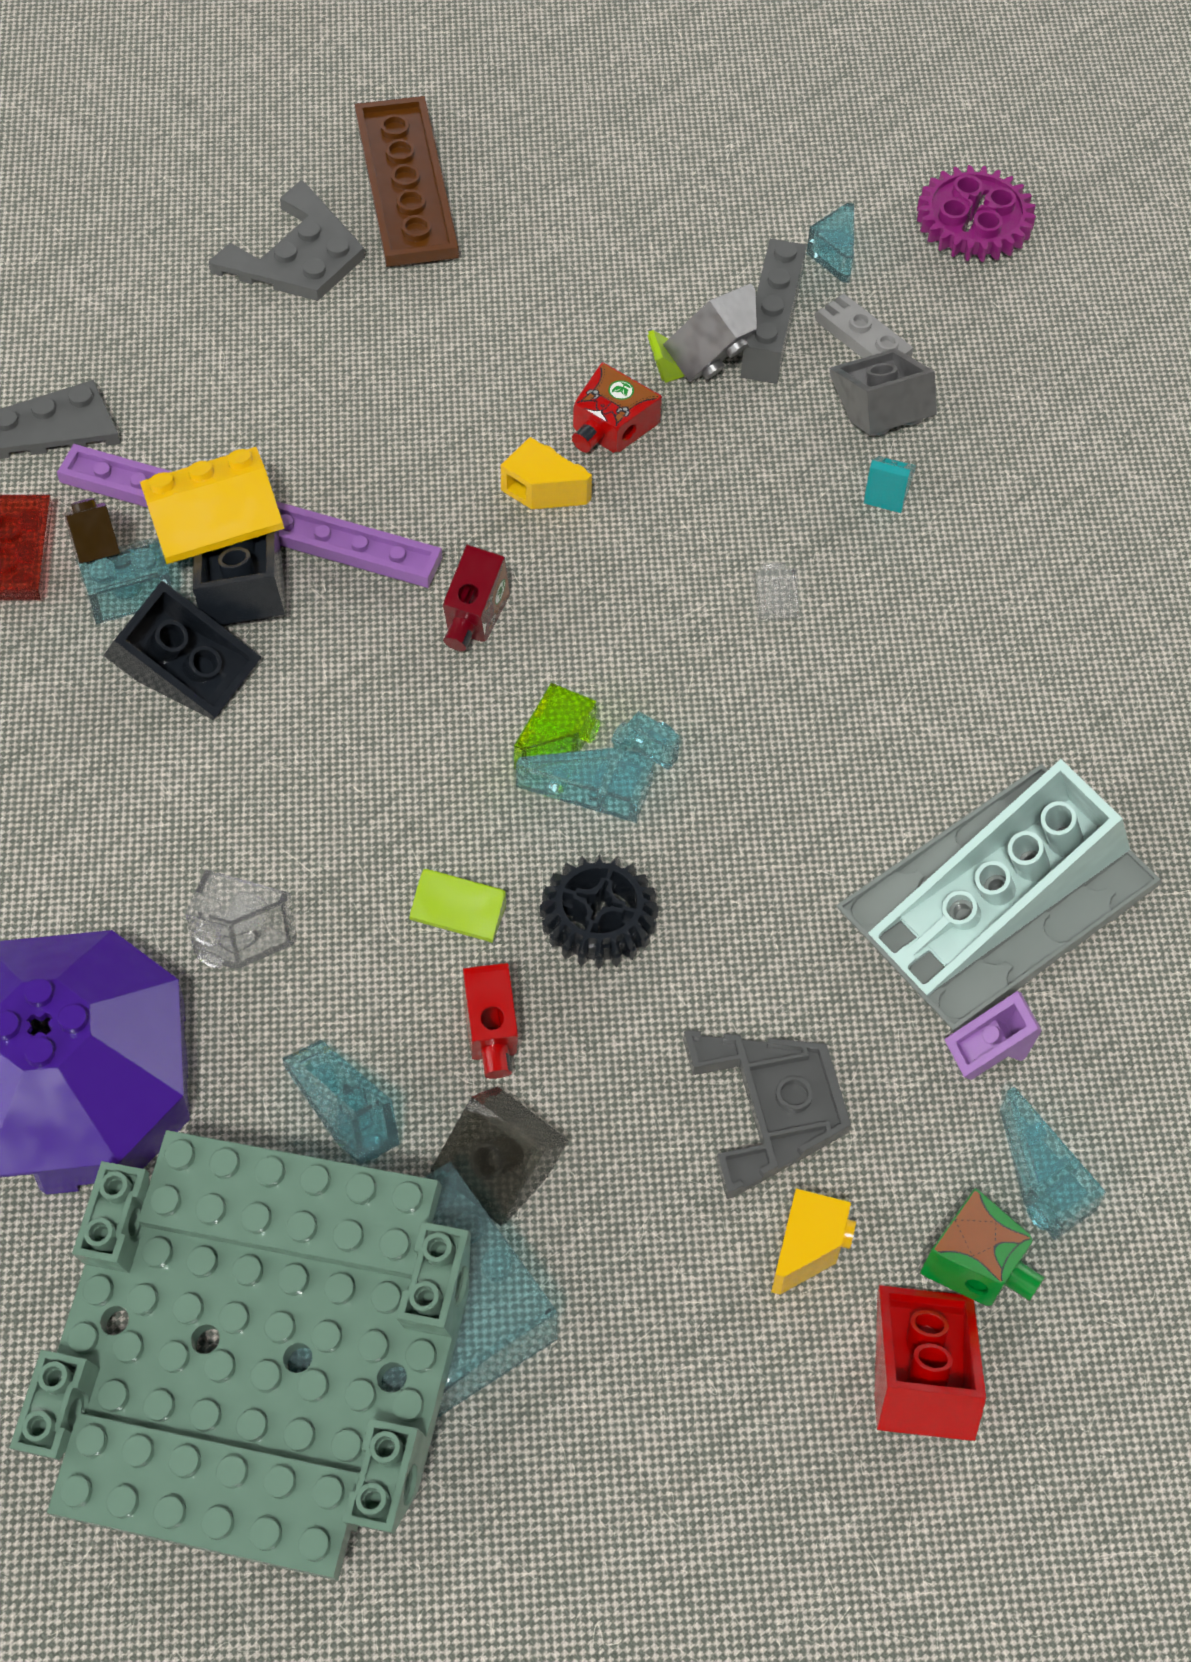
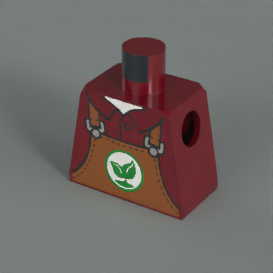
(475, 597)

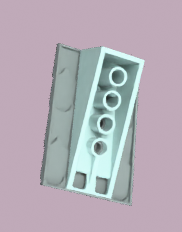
(1002, 893)

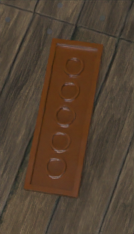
(406, 181)

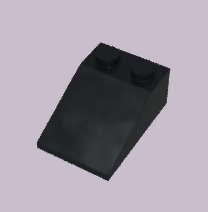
(241, 581)
(182, 653)

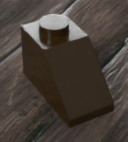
(91, 531)

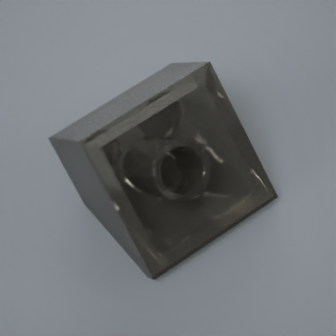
(501, 1152)

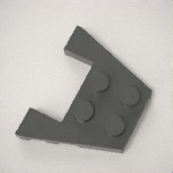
(305, 260)
(790, 1097)

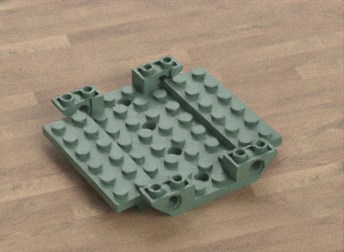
(229, 1441)

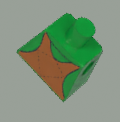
(982, 1254)

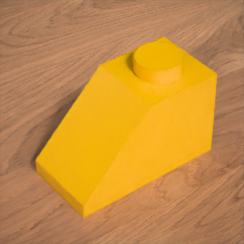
(812, 1238)

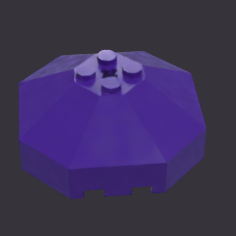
(104, 1073)

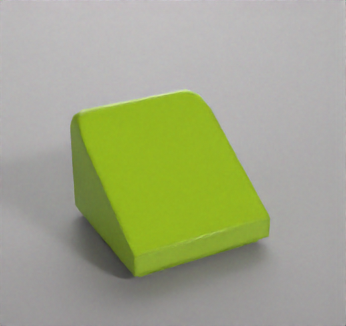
(666, 365)

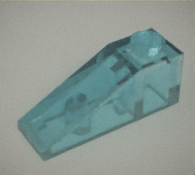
(595, 779)
(345, 1101)
(1049, 1176)

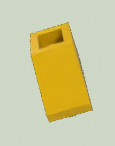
(544, 478)

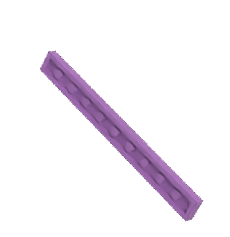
(303, 530)

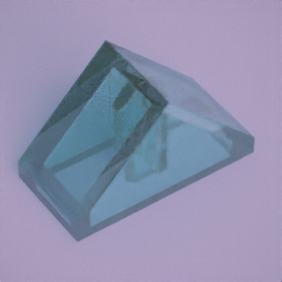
(833, 242)

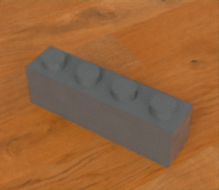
(774, 310)

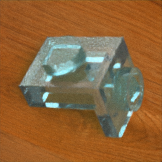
(649, 738)

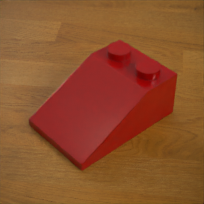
(928, 1364)

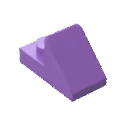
(994, 1035)

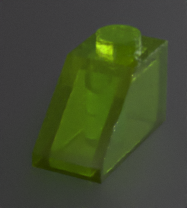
(558, 724)

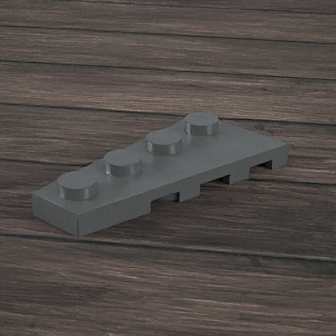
(55, 420)

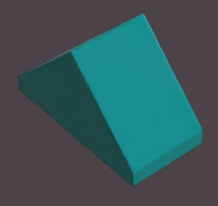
(888, 483)

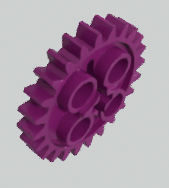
(997, 224)

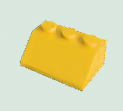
(211, 504)

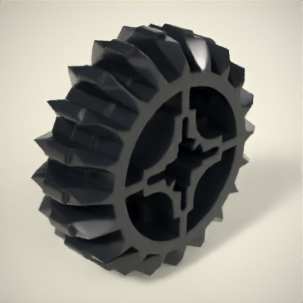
(616, 927)

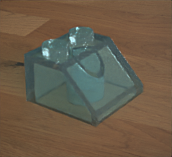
(123, 581)

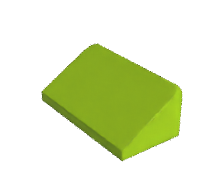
(458, 905)

